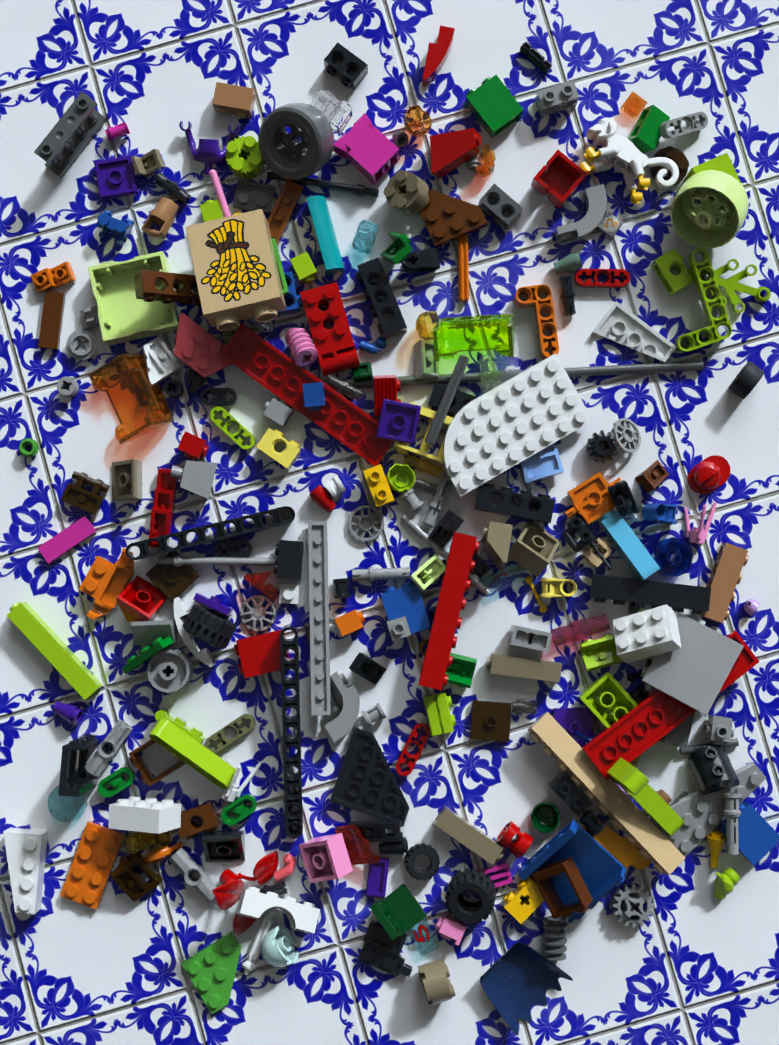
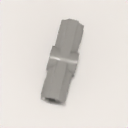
(101, 756)
(185, 865)

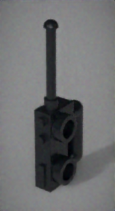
(586, 540)

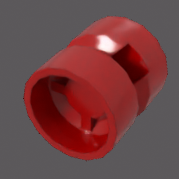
(519, 844)

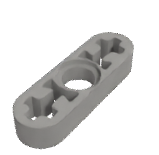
(691, 127)

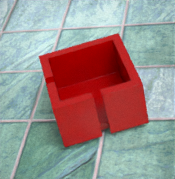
(558, 179)

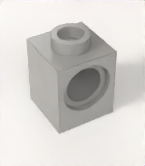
(398, 628)

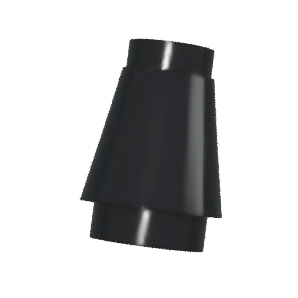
(394, 848)

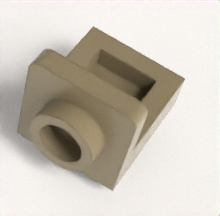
(148, 163)

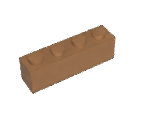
(723, 580)

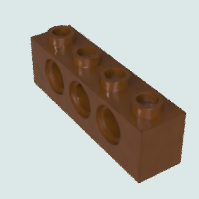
(166, 282)

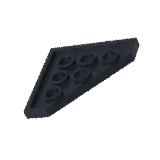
(368, 781)

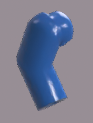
(375, 347)

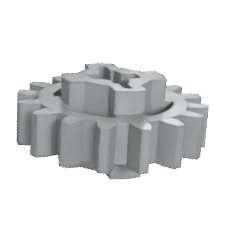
(638, 899)

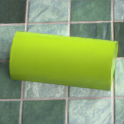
(607, 699)

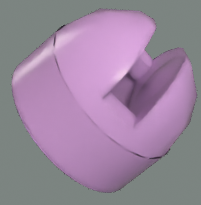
(752, 607)

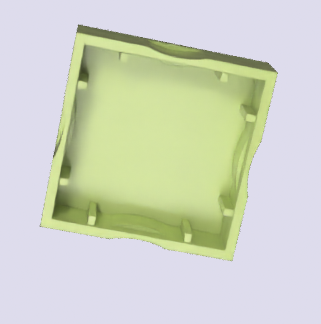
(119, 312)

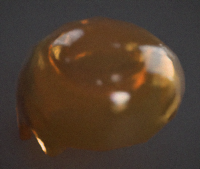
(417, 121)

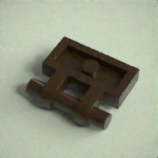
(82, 498)

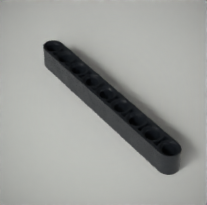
(201, 533)

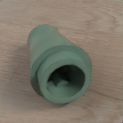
(568, 264)

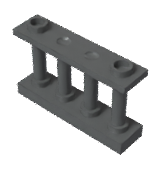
(70, 135)

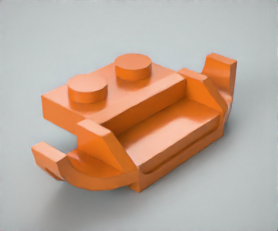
(106, 582)

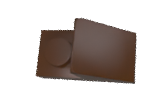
(652, 476)

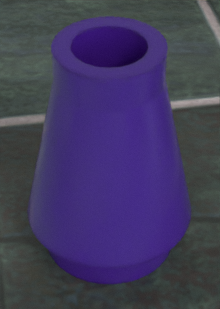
(68, 712)

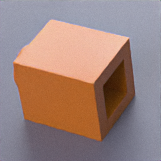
(350, 622)

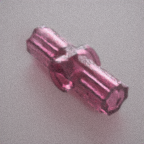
(580, 629)

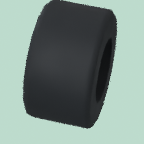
(746, 380)

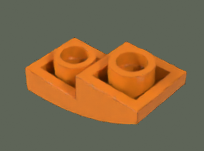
(53, 278)

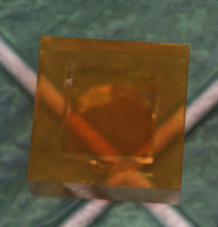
(633, 105)

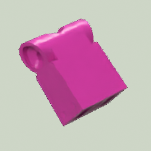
(367, 149)

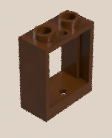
(146, 775)
(550, 895)

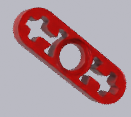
(615, 283)
(401, 759)

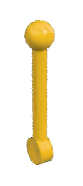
(542, 608)

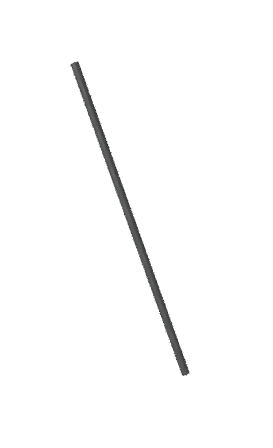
(572, 372)

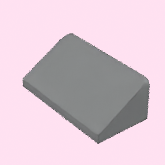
(425, 360)

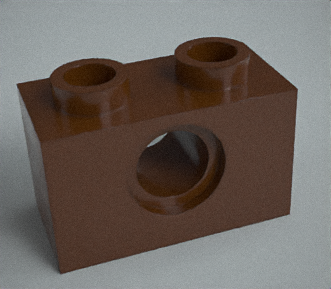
(206, 813)

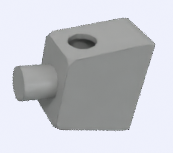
(195, 477)

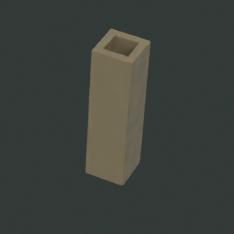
(524, 667)
(469, 835)

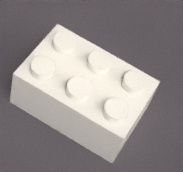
(646, 634)
(144, 815)

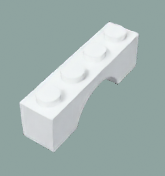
(301, 916)

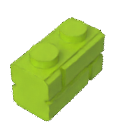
(438, 713)

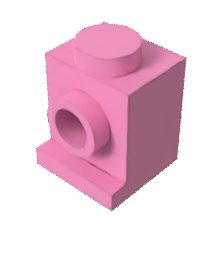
(450, 928)

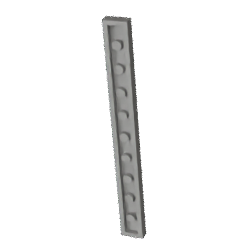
(319, 618)

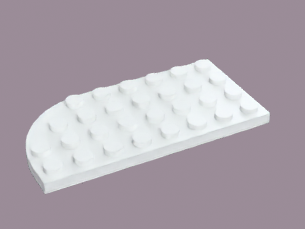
(511, 424)

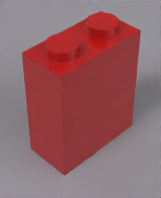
(259, 654)

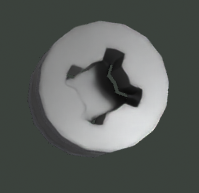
(70, 390)

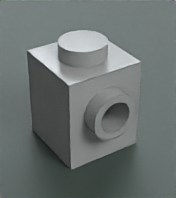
(278, 412)

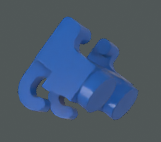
(114, 225)

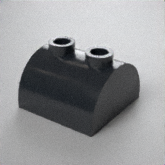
(712, 769)

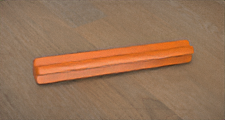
(463, 269)

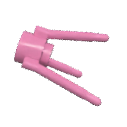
(699, 534)

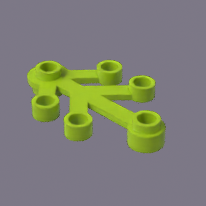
(731, 284)

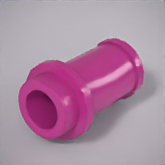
(117, 131)

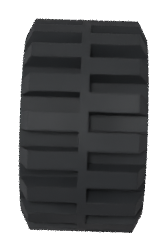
(209, 626)
(467, 910)

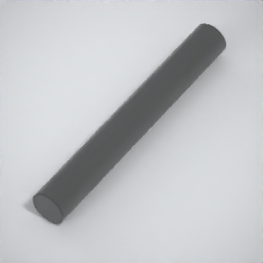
(690, 749)

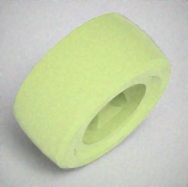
(697, 221)

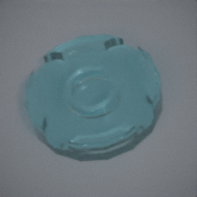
(66, 807)

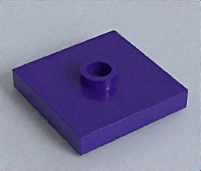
(116, 178)
(398, 421)
(575, 719)

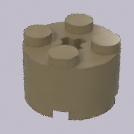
(407, 192)
(435, 982)

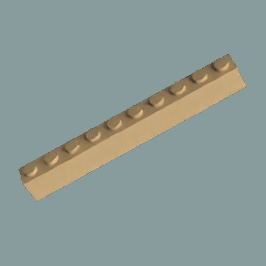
(606, 794)

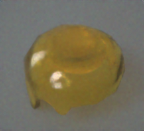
(425, 324)

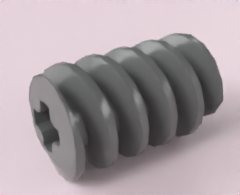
(556, 939)

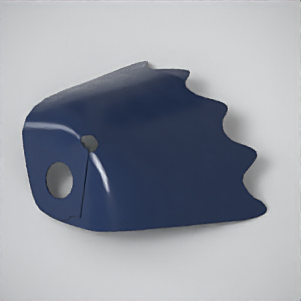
(520, 982)

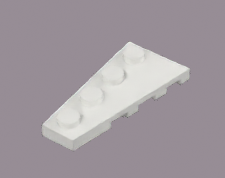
(632, 332)

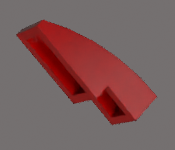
(437, 54)

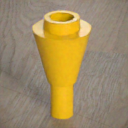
(715, 842)

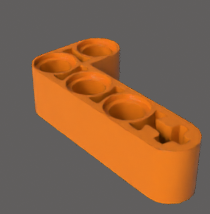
(541, 322)

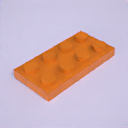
(92, 865)

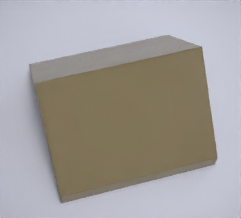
(127, 480)

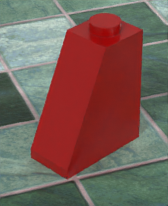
(453, 149)

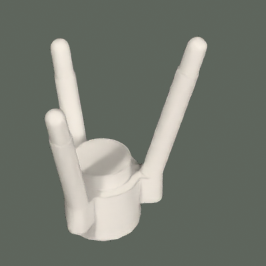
(232, 791)

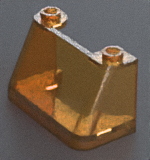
(133, 399)

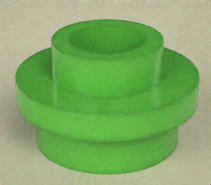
(23, 447)

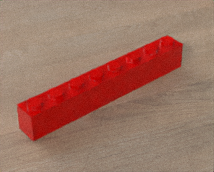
(447, 611)

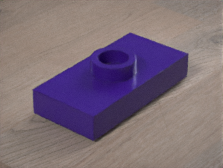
(213, 603)

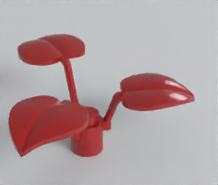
(230, 891)

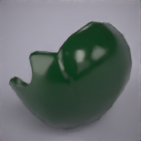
(545, 817)

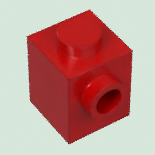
(193, 446)

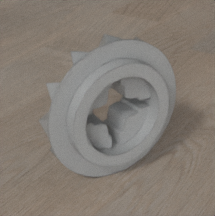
(73, 344)

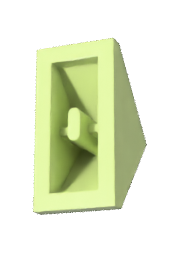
(428, 572)

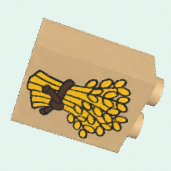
(236, 270)

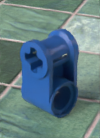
(660, 513)

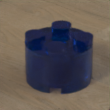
(682, 557)

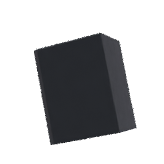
(224, 846)

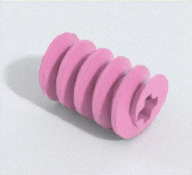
(301, 346)

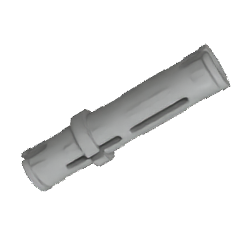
(435, 506)
(380, 574)

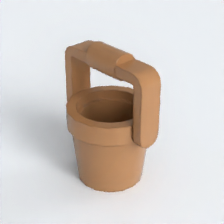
(163, 215)

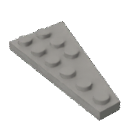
(706, 811)

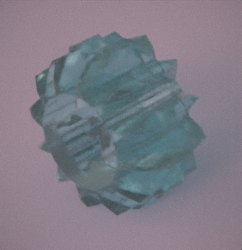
(365, 236)

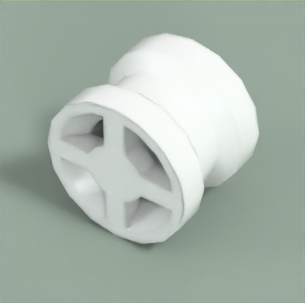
(334, 486)

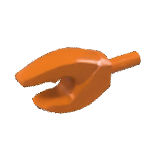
(161, 853)

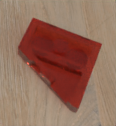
(357, 845)

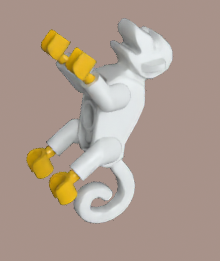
(626, 157)

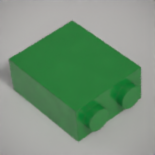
(493, 106)

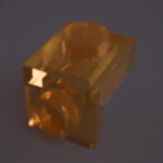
(488, 159)

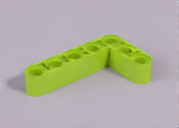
(707, 305)
(636, 787)

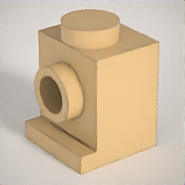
(594, 560)

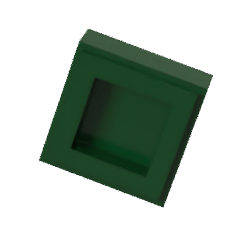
(363, 372)

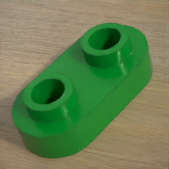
(117, 781)
(239, 808)

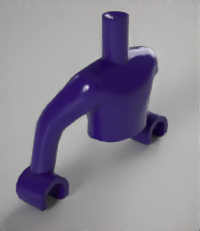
(208, 149)

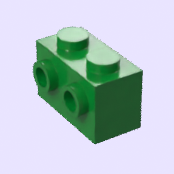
(646, 130)

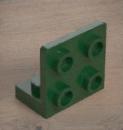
(398, 912)

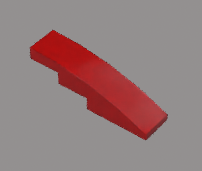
(163, 505)

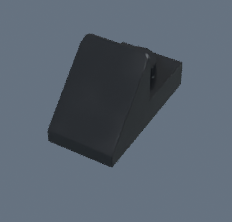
(367, 668)

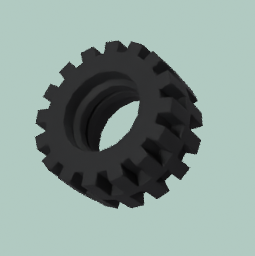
(426, 873)

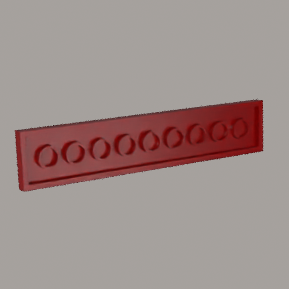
(285, 380)
(652, 720)

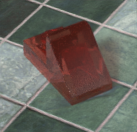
(258, 580)

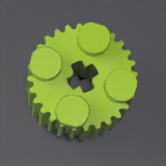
(243, 148)

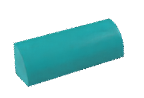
(325, 234)

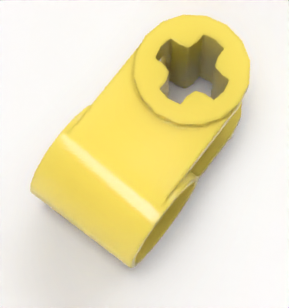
(556, 587)

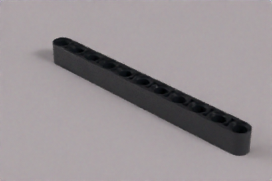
(291, 740)

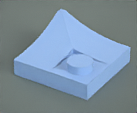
(542, 465)

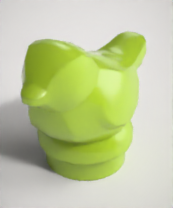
(725, 882)

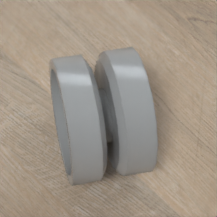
(159, 673)

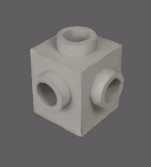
(712, 730)

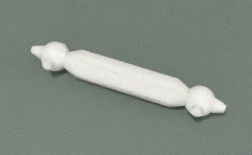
(255, 950)

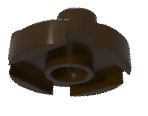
(676, 156)

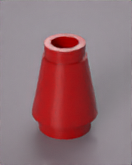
(322, 498)

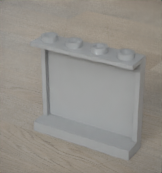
(697, 669)

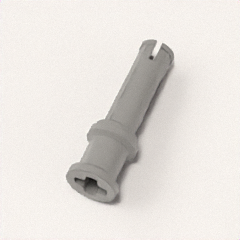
(732, 813)

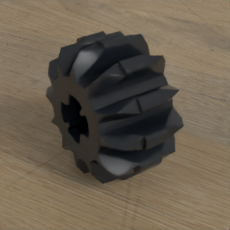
(595, 447)

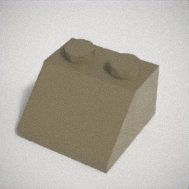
(497, 543)
(533, 548)

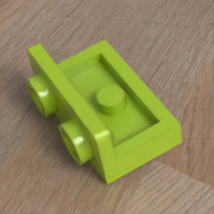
(599, 653)

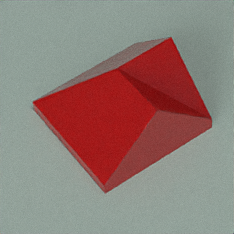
(140, 600)

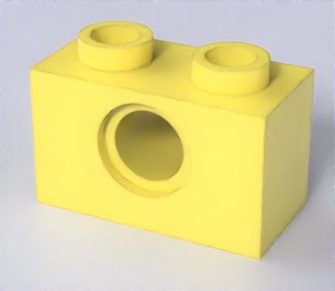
(271, 439)

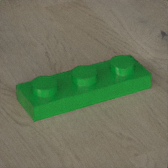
(147, 653)

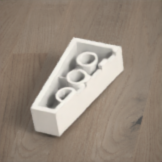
(26, 867)

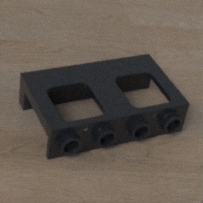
(74, 781)

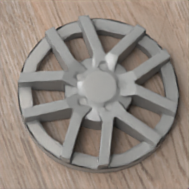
(623, 433)
(366, 522)
(258, 613)

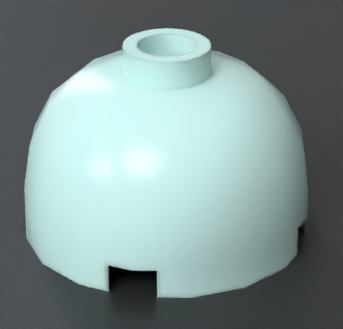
(279, 947)

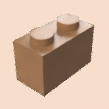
(234, 100)

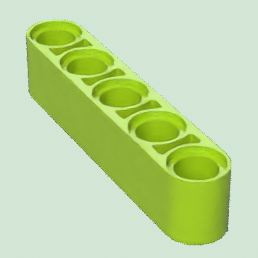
(192, 753)

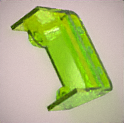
(474, 334)

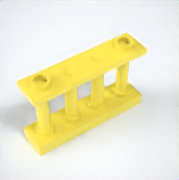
(404, 448)

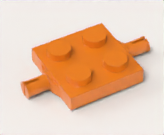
(591, 498)

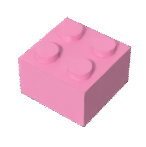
(325, 858)

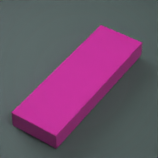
(67, 539)

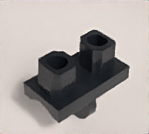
(623, 498)
(445, 528)

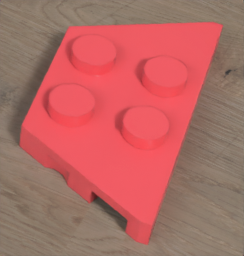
(198, 348)

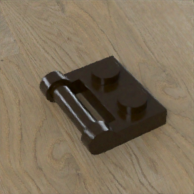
(131, 882)

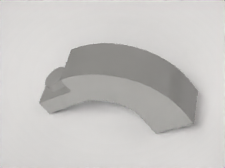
(596, 203)
(346, 719)

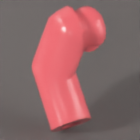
(287, 870)

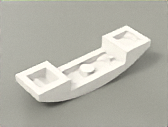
(179, 612)

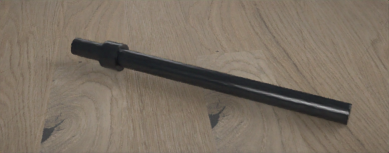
(359, 190)

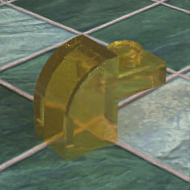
(140, 841)

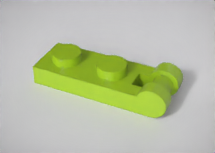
(194, 733)

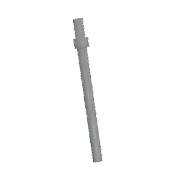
(178, 561)
(475, 580)

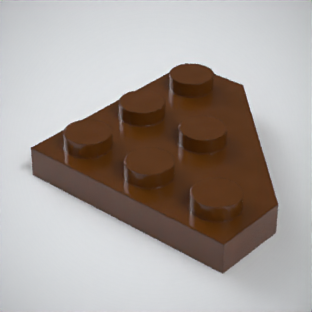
(450, 218)

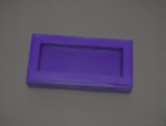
(377, 878)

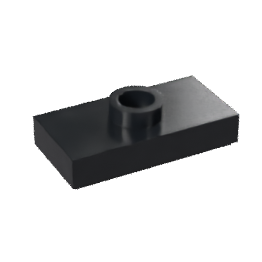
(378, 937)

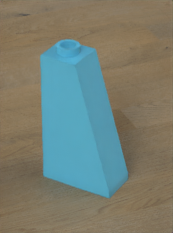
(628, 545)

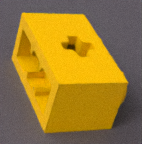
(378, 486)
(520, 908)

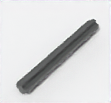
(446, 400)

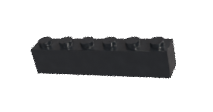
(650, 593)

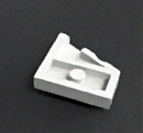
(159, 361)

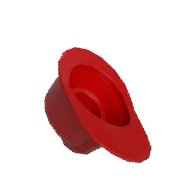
(709, 474)

